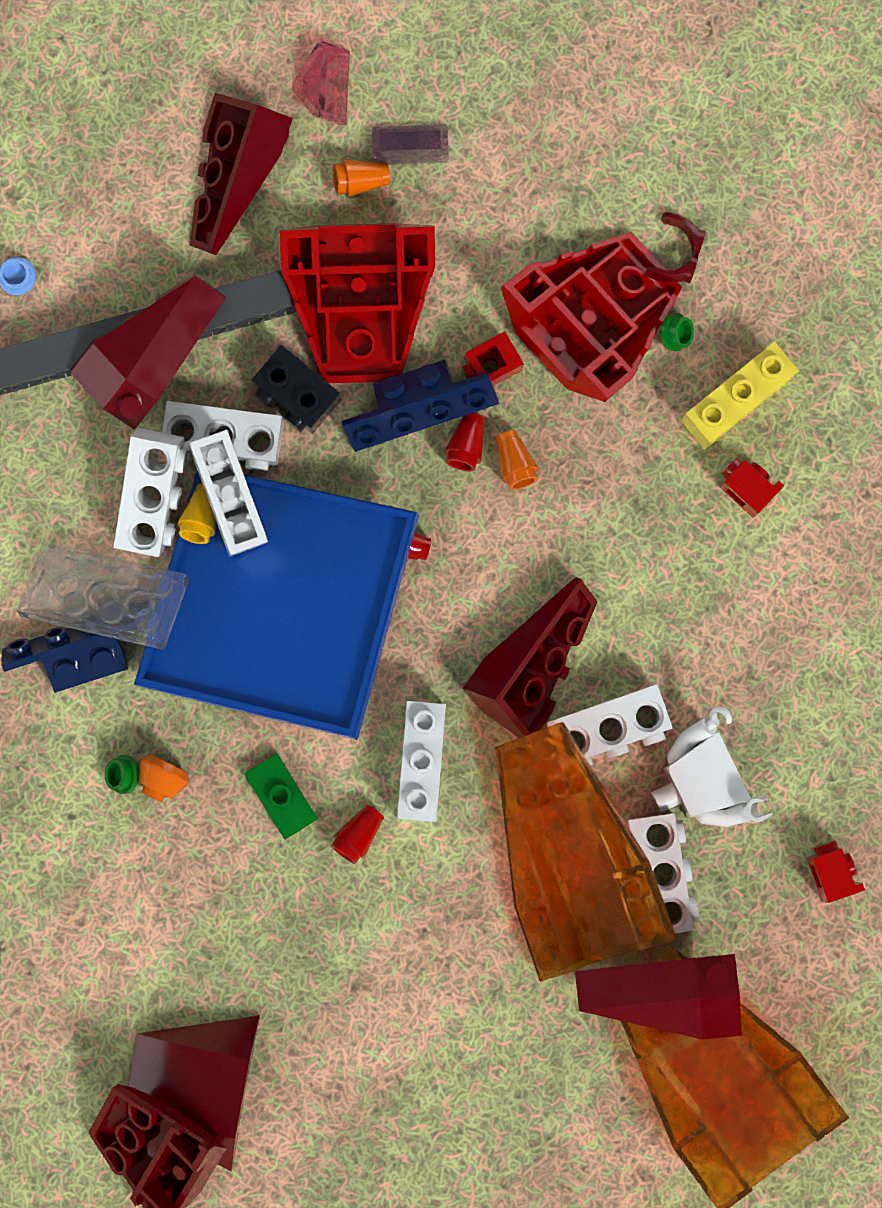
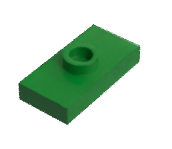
(281, 796)

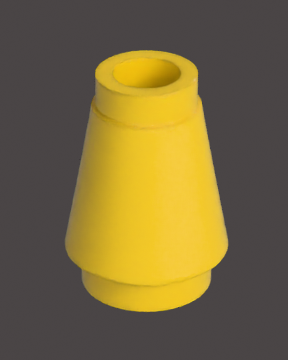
(197, 520)

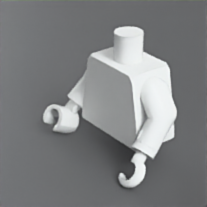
(706, 778)

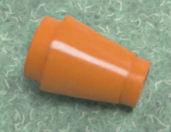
(357, 176)
(515, 461)

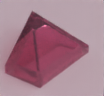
(324, 83)

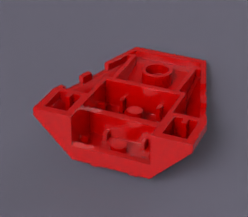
(358, 293)
(591, 313)

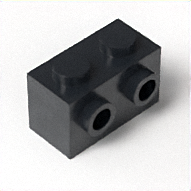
(295, 390)

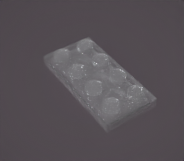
(103, 595)

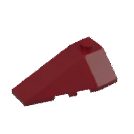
(241, 154)
(140, 357)
(521, 672)
(674, 996)

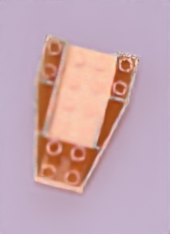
(573, 859)
(733, 1102)

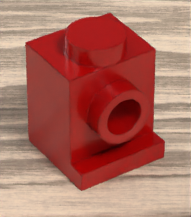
(499, 350)
(749, 486)
(833, 872)

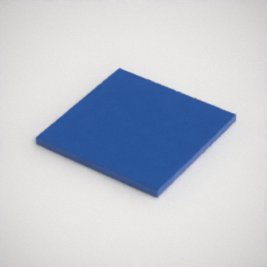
(290, 622)

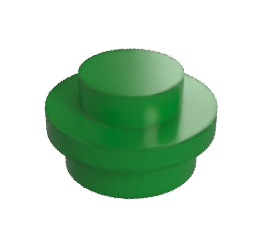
(676, 332)
(122, 774)

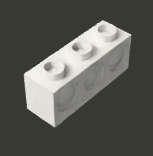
(242, 424)
(228, 493)
(136, 506)
(623, 711)
(421, 761)
(669, 853)

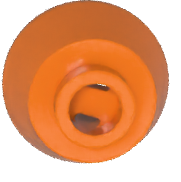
(161, 778)

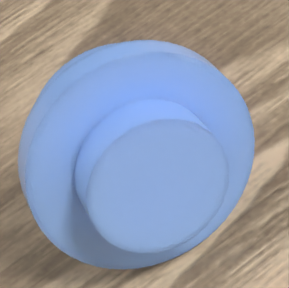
(17, 276)

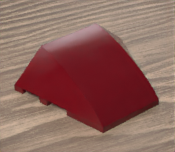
(199, 1073)
(155, 1148)

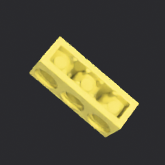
(739, 395)

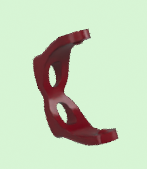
(696, 239)

